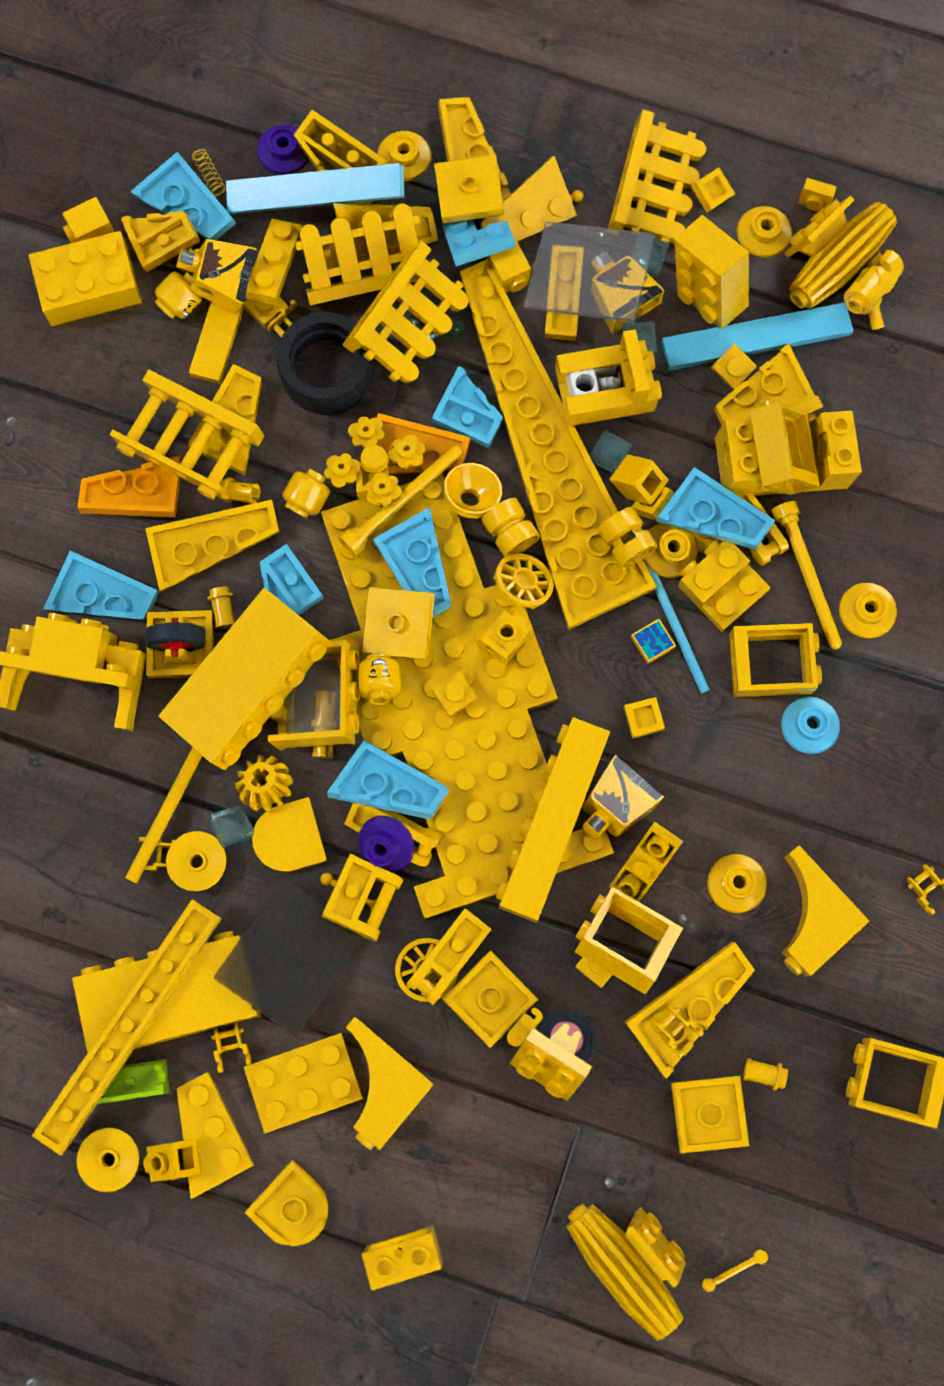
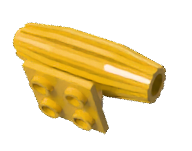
(836, 249)
(632, 1265)

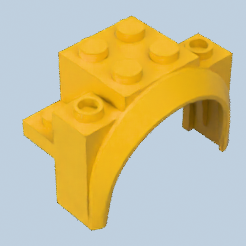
(74, 652)

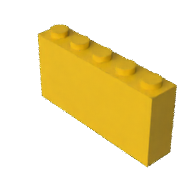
(244, 679)
(193, 1007)

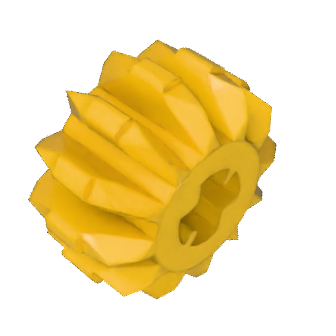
(251, 783)

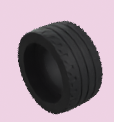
(329, 400)

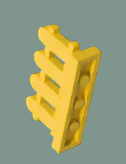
(661, 168)
(349, 266)
(394, 322)

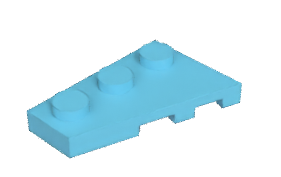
(178, 188)
(715, 511)
(99, 591)
(387, 784)

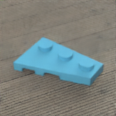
(415, 558)

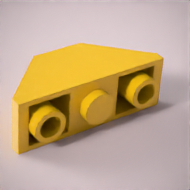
(646, 862)

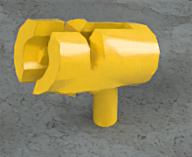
(873, 282)

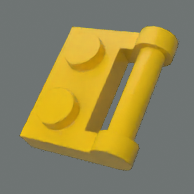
(352, 892)

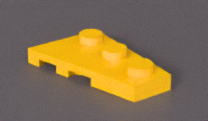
(537, 200)
(353, 214)

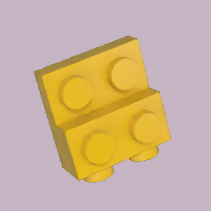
(722, 584)

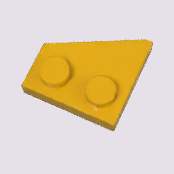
(160, 236)

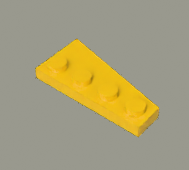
(465, 134)
(201, 542)
(698, 997)

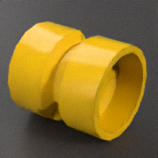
(508, 524)
(621, 528)

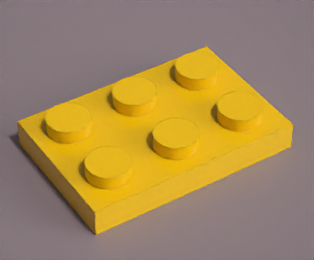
(303, 1083)

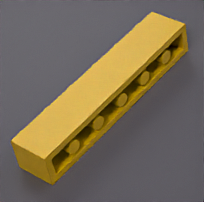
(554, 819)

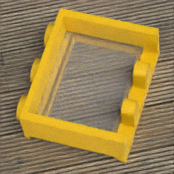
(323, 704)

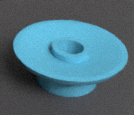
(800, 735)

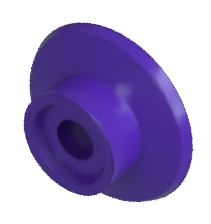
(277, 159)
(393, 836)

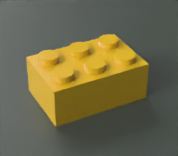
(712, 272)
(85, 278)

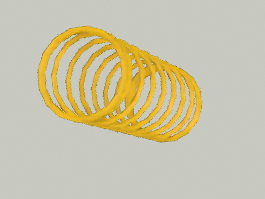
(206, 168)

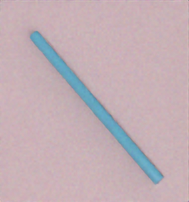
(678, 632)

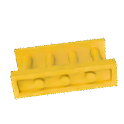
(187, 405)

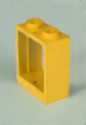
(784, 447)
(740, 661)
(643, 919)
(932, 1091)
(390, 1265)

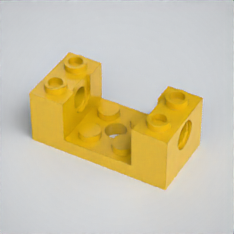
(833, 447)

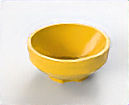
(476, 480)

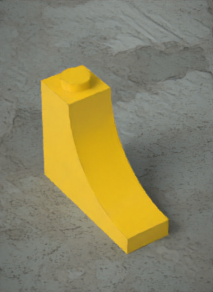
(826, 917)
(393, 1089)

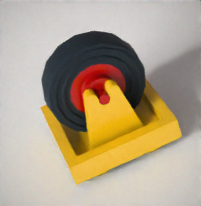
(178, 642)
(557, 1053)

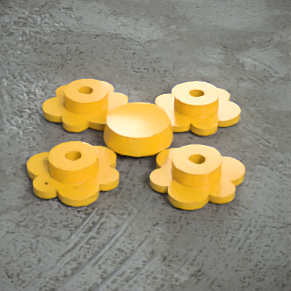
(374, 460)

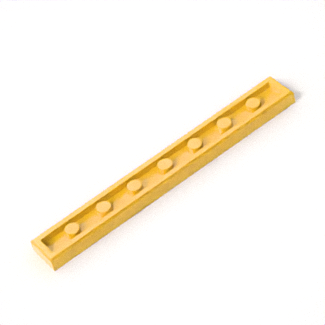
(126, 1028)

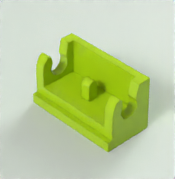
(138, 1081)

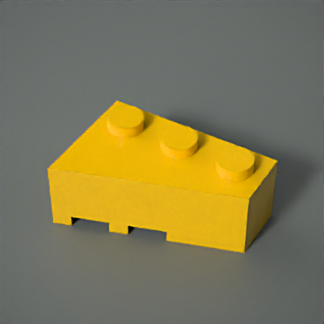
(333, 148)

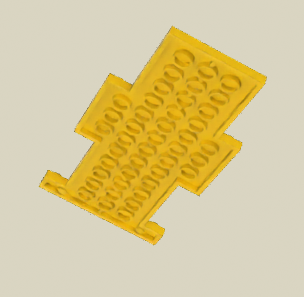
(486, 750)

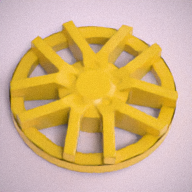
(523, 580)
(431, 976)

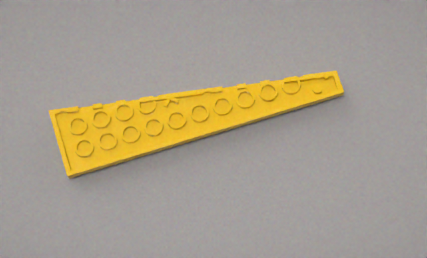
(552, 461)

